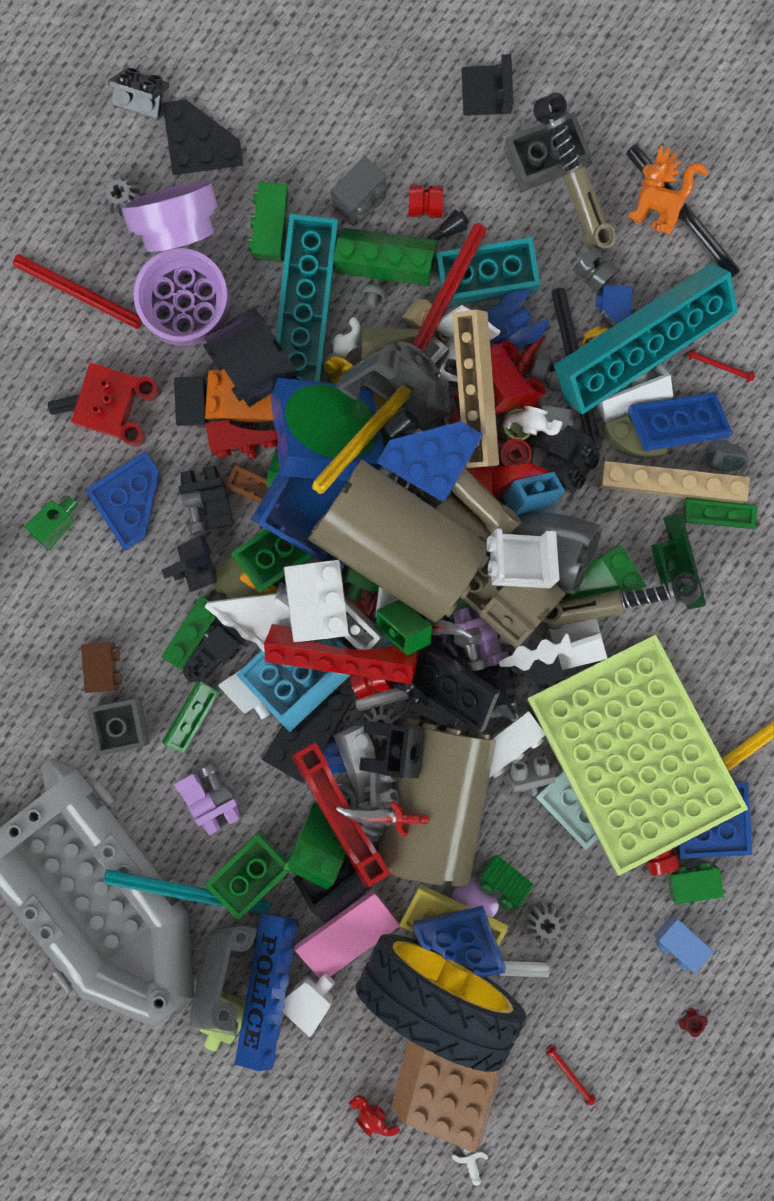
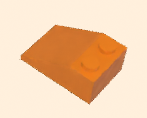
(223, 404)

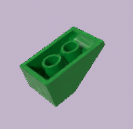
(265, 558)
(610, 573)
(316, 851)
(248, 875)

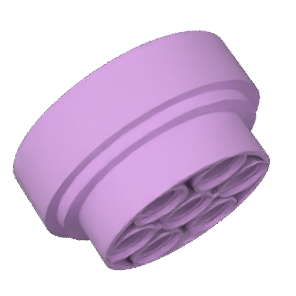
(172, 215)
(167, 271)

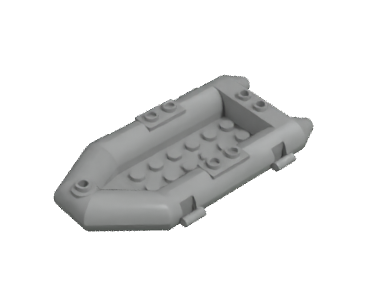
(106, 940)

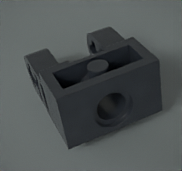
(218, 647)
(402, 753)

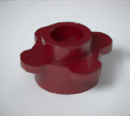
(700, 1022)

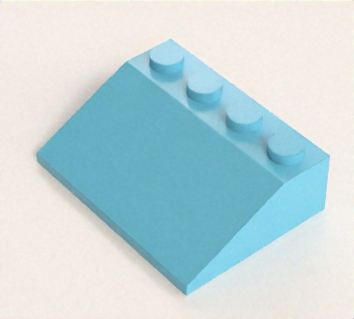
(290, 690)

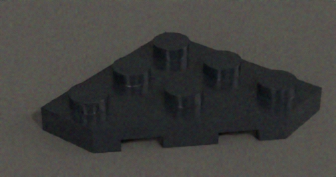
(198, 141)

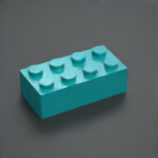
(492, 271)

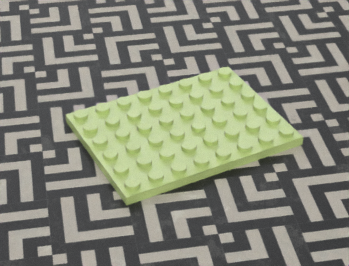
(637, 755)

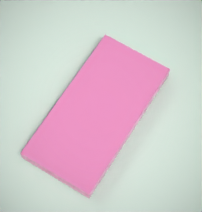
(347, 935)

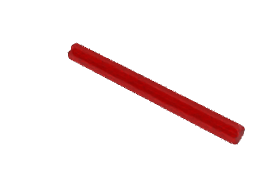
(449, 286)
(77, 291)

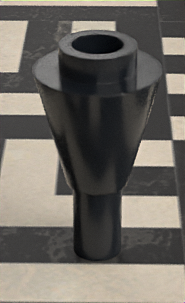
(452, 225)

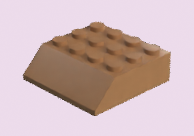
(444, 1097)

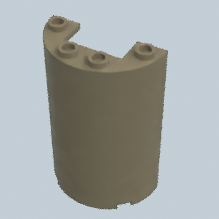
(400, 543)
(453, 796)

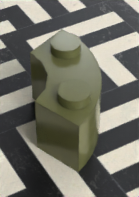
(624, 438)
(229, 580)

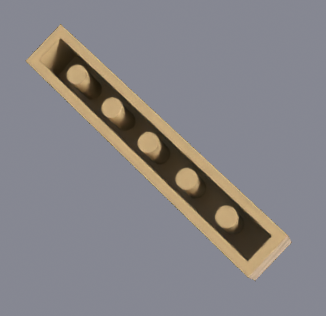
(476, 383)
(673, 482)

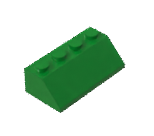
(385, 256)

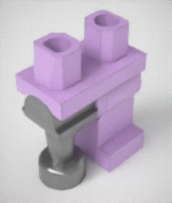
(484, 647)
(208, 805)

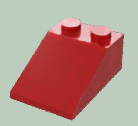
(504, 476)

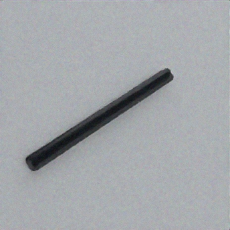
(690, 220)
(571, 345)

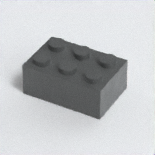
(535, 157)

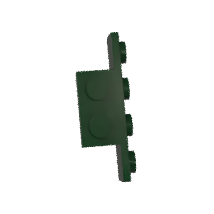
(676, 556)

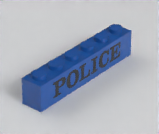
(266, 992)

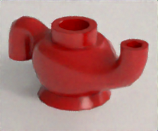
(372, 1118)

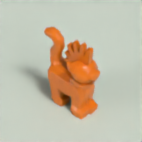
(660, 199)

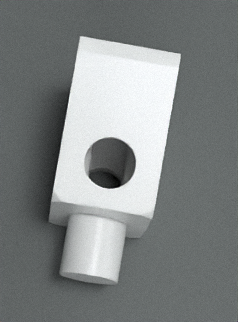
(243, 696)
(308, 1002)

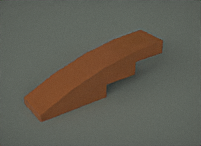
(247, 484)

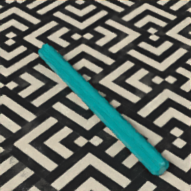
(171, 889)

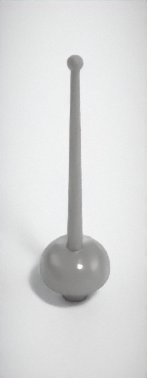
(372, 291)

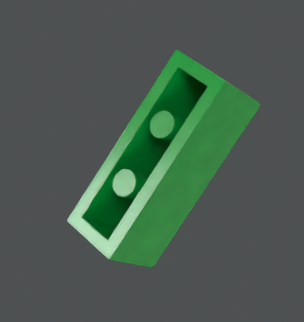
(268, 221)
(190, 634)

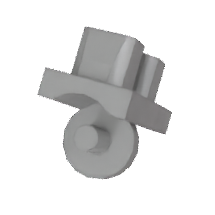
(530, 778)
(381, 792)

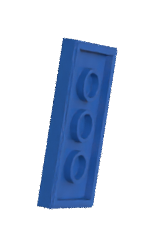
(679, 421)

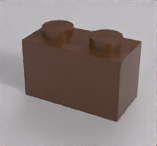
(100, 667)

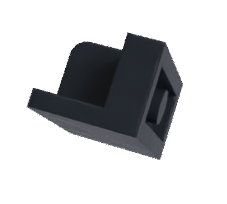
(190, 401)

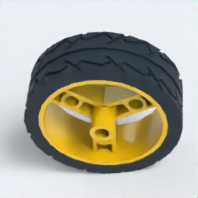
(440, 1004)

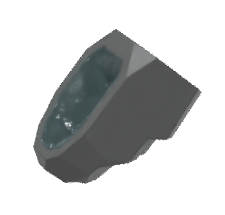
(725, 456)

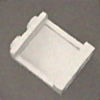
(523, 559)

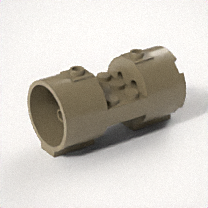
(507, 609)

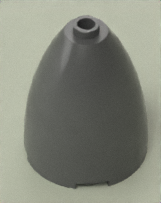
(575, 543)

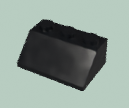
(331, 901)

